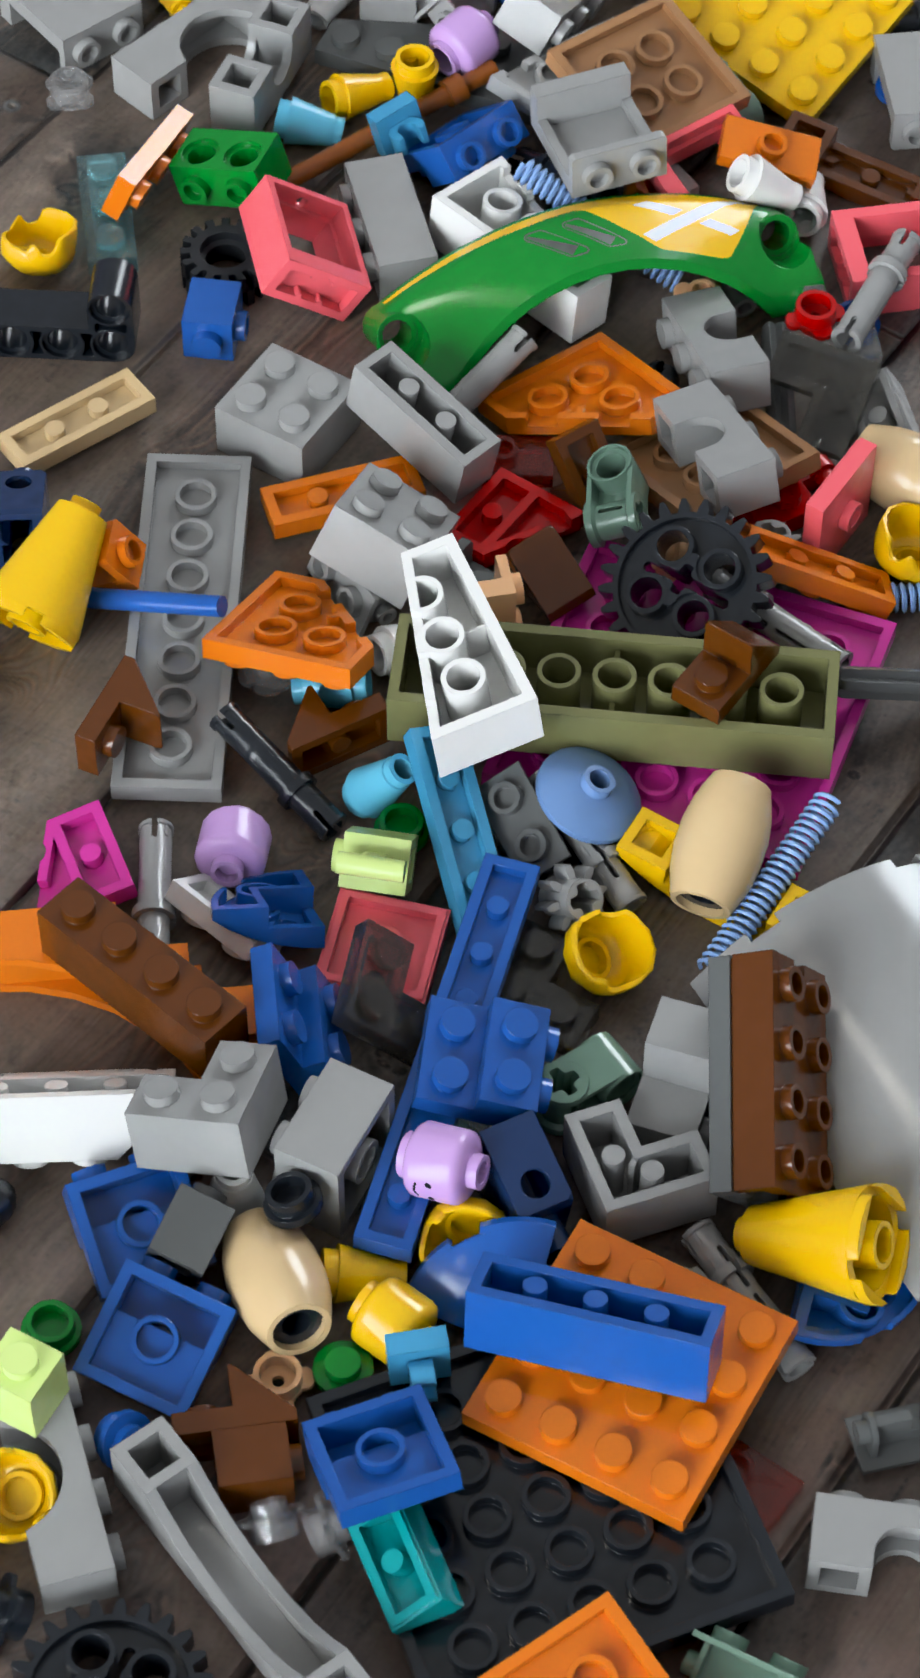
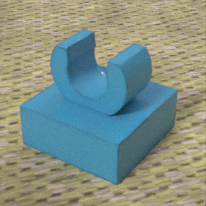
(397, 125)
(419, 1358)

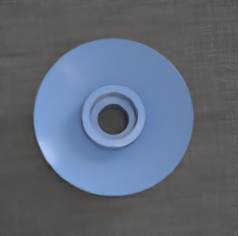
(587, 795)

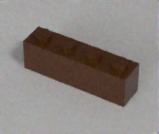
(140, 975)

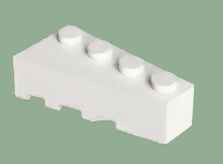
(492, 200)
(469, 673)

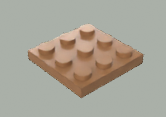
(670, 64)
(672, 483)

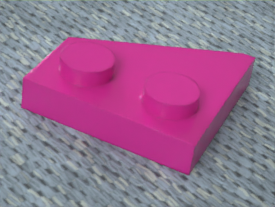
(83, 847)

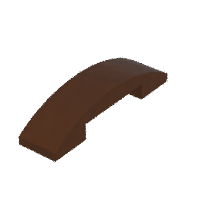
(853, 173)

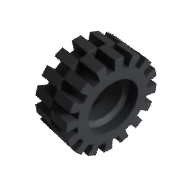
(216, 245)

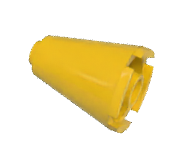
(52, 574)
(831, 1241)

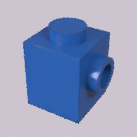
(214, 319)

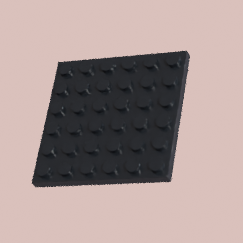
(543, 1546)

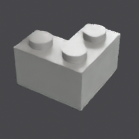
(675, 1074)
(213, 1121)
(635, 1186)

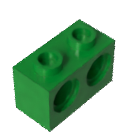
(226, 165)

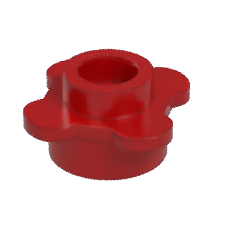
(815, 314)

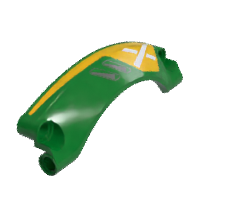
(482, 288)

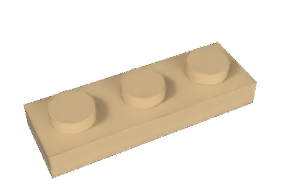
(78, 422)

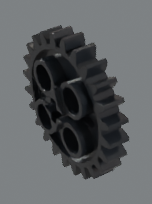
(711, 545)
(111, 1638)

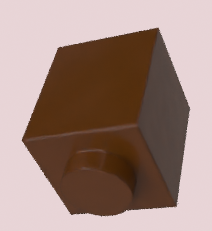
(255, 1464)

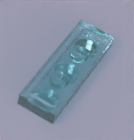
(102, 233)

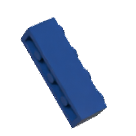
(594, 1326)

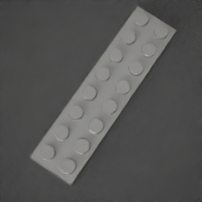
(194, 545)

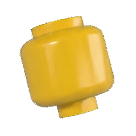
(388, 1309)

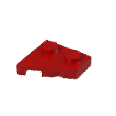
(510, 512)

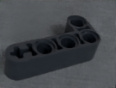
(74, 323)

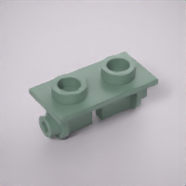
(725, 1657)

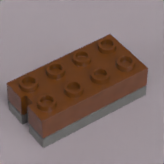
(767, 1078)

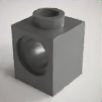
(191, 1230)

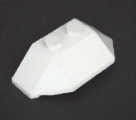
(67, 1115)

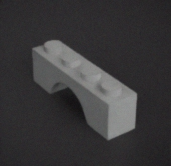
(154, 66)
(70, 1545)

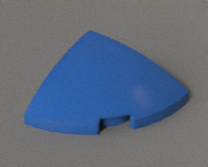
(272, 909)
(449, 1268)
(837, 1321)

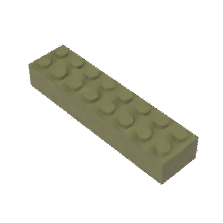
(616, 698)

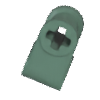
(613, 494)
(588, 1077)

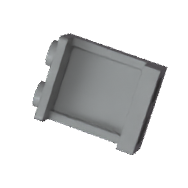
(80, 28)
(898, 66)
(596, 131)

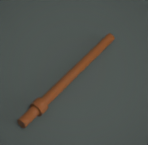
(450, 92)

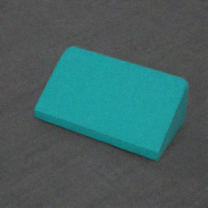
(406, 1568)

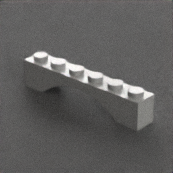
(199, 1534)

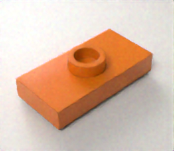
(785, 149)

